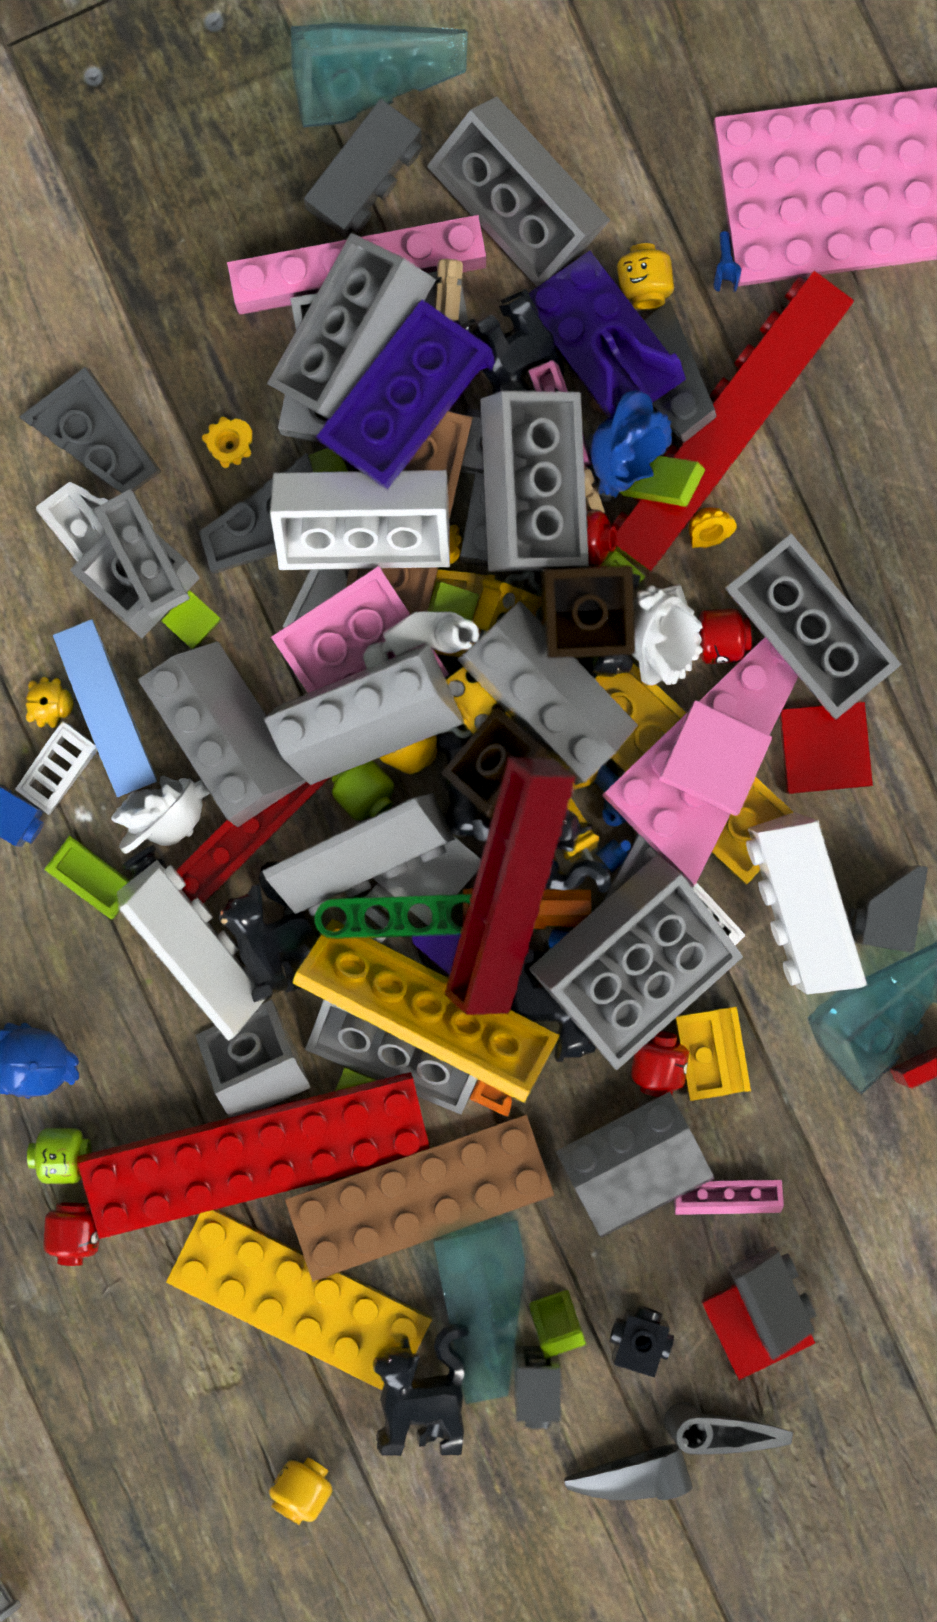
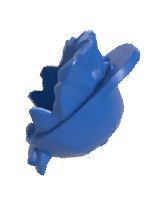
(629, 443)
(34, 1061)

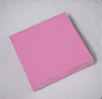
(715, 758)

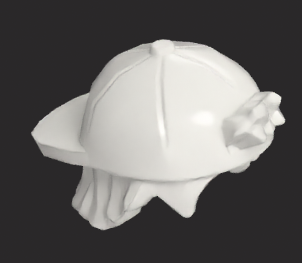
(664, 637)
(162, 813)

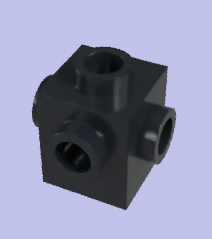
(646, 1355)

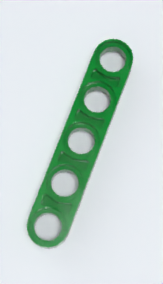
(398, 923)

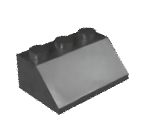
(635, 1164)

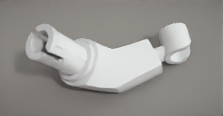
(442, 630)

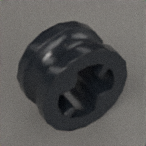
(142, 861)

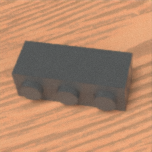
(364, 169)
(536, 1387)

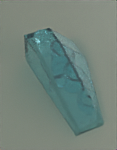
(352, 66)
(868, 1023)
(482, 1290)

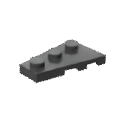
(689, 402)
(92, 430)
(245, 529)

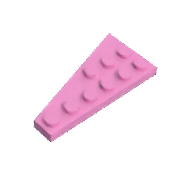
(673, 821)

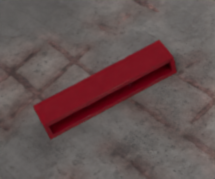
(509, 885)

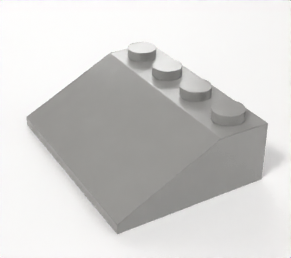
(637, 961)

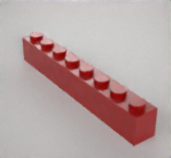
(740, 409)

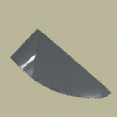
(720, 1433)
(644, 1475)

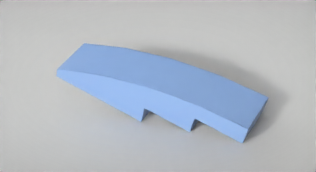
(104, 707)

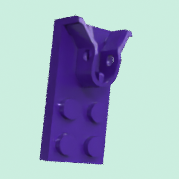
(604, 335)
(405, 394)

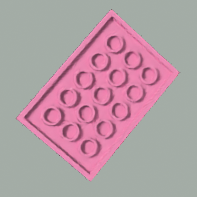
(831, 185)

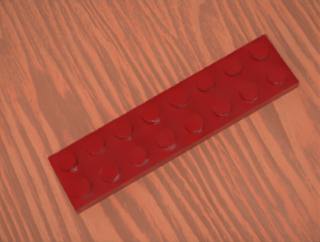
(253, 1155)

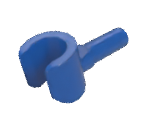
(727, 268)
(614, 853)

